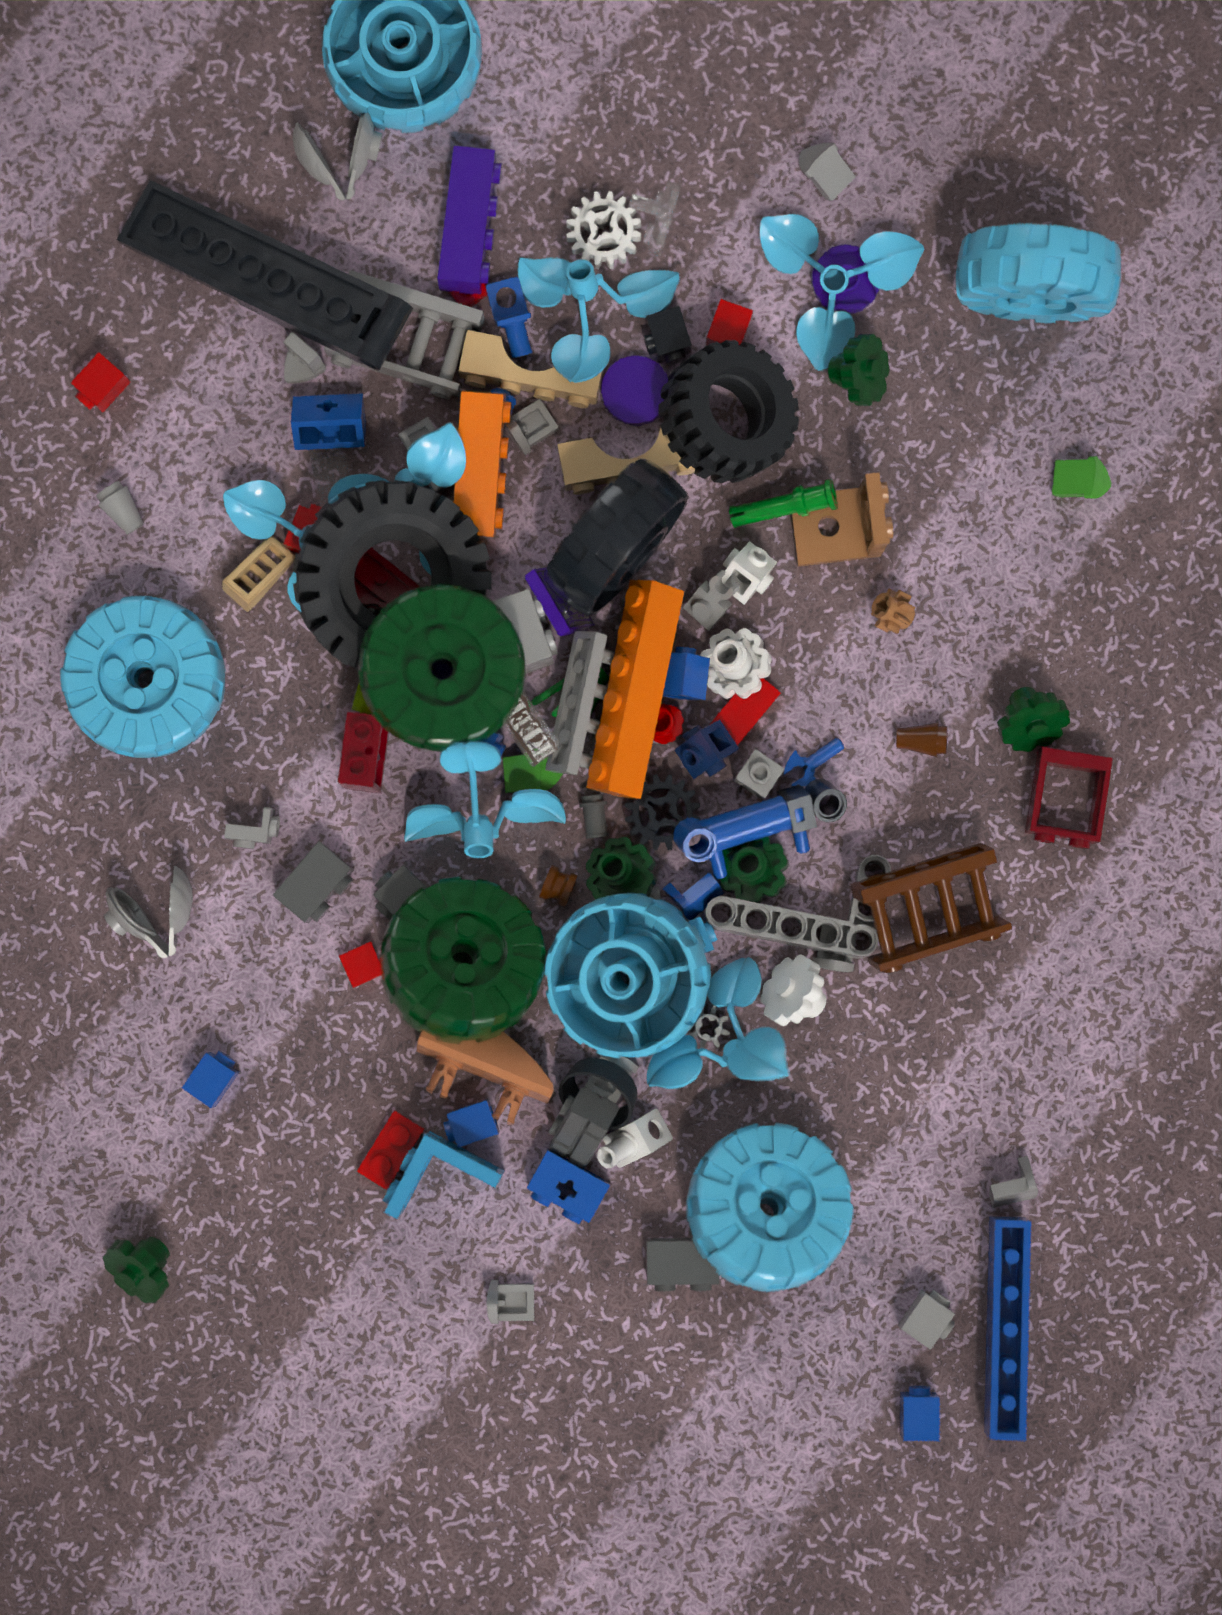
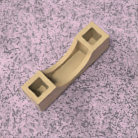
(487, 362)
(588, 466)

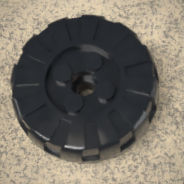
(615, 536)

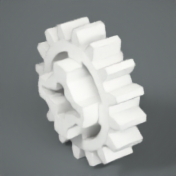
(591, 221)

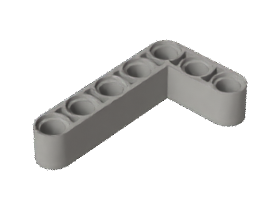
(808, 922)

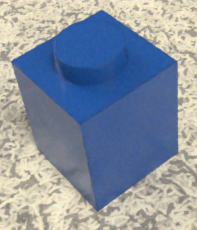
(686, 675)
(211, 1078)
(471, 1124)
(919, 1414)

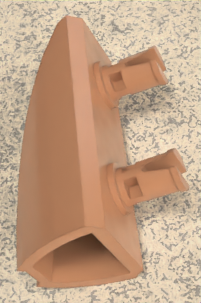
(495, 1060)

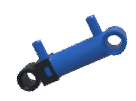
(791, 810)

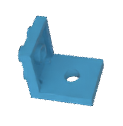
(418, 1160)

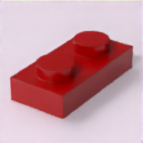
(390, 1149)

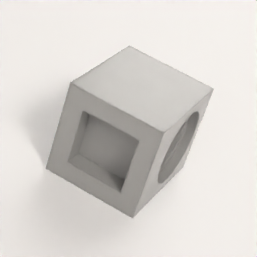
(759, 774)

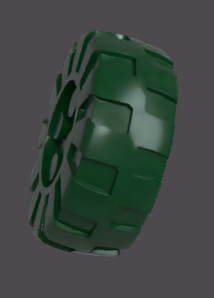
(448, 627)
(484, 932)

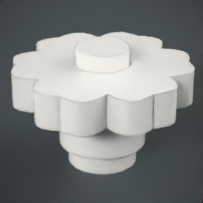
(737, 663)
(793, 991)

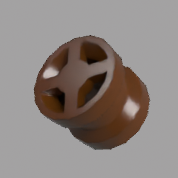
(558, 886)

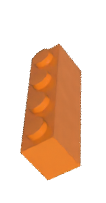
(481, 431)

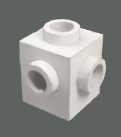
(750, 569)

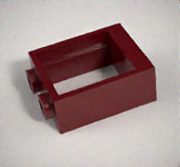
(362, 743)
(1075, 761)

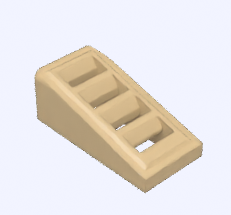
(249, 600)

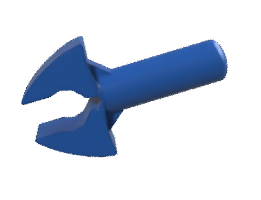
(813, 761)

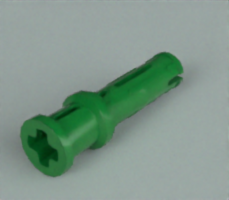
(800, 501)

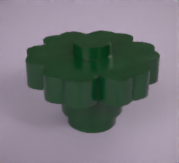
(861, 369)
(1032, 719)
(620, 869)
(755, 870)
(139, 1267)

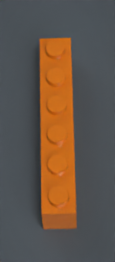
(635, 688)

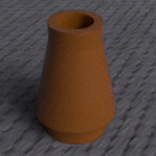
(924, 739)

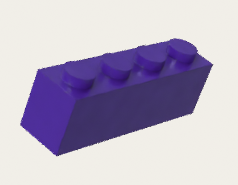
(468, 219)

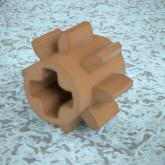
(893, 611)

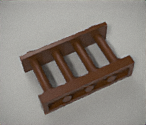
(907, 882)

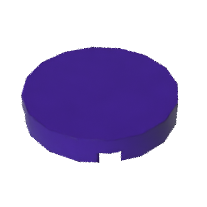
(858, 293)
(633, 390)

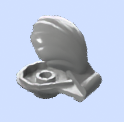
(365, 147)
(127, 916)

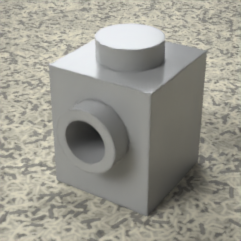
(928, 1318)

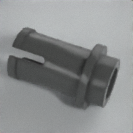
(594, 816)

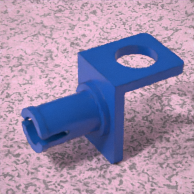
(511, 318)

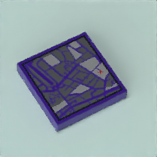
(561, 615)

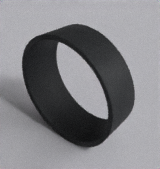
(609, 1072)

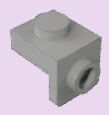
(247, 836)

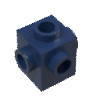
(699, 749)

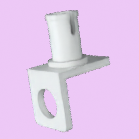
(633, 1141)

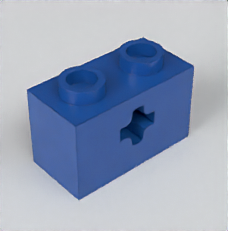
(328, 421)
(588, 1185)

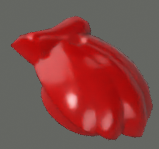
(668, 724)

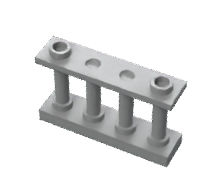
(430, 311)
(577, 700)

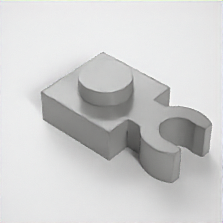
(711, 601)

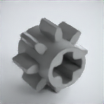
(717, 1030)

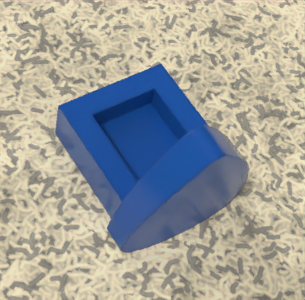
(696, 897)

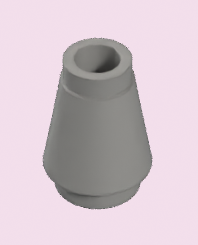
(120, 507)

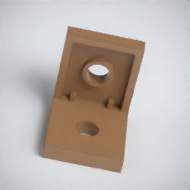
(860, 521)

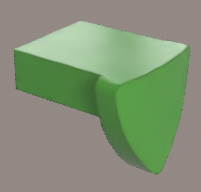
(1080, 478)
(522, 776)

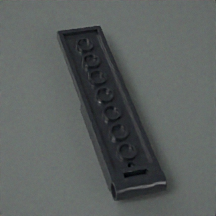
(266, 275)

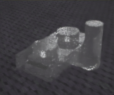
(664, 208)

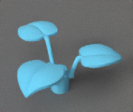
(889, 263)
(547, 280)
(432, 458)
(259, 503)
(478, 831)
(752, 1057)

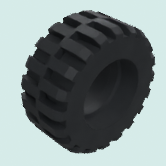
(762, 393)

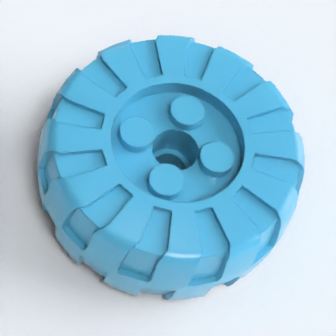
(409, 84)
(1038, 273)
(105, 668)
(656, 952)
(793, 1178)

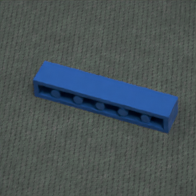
(1007, 1328)

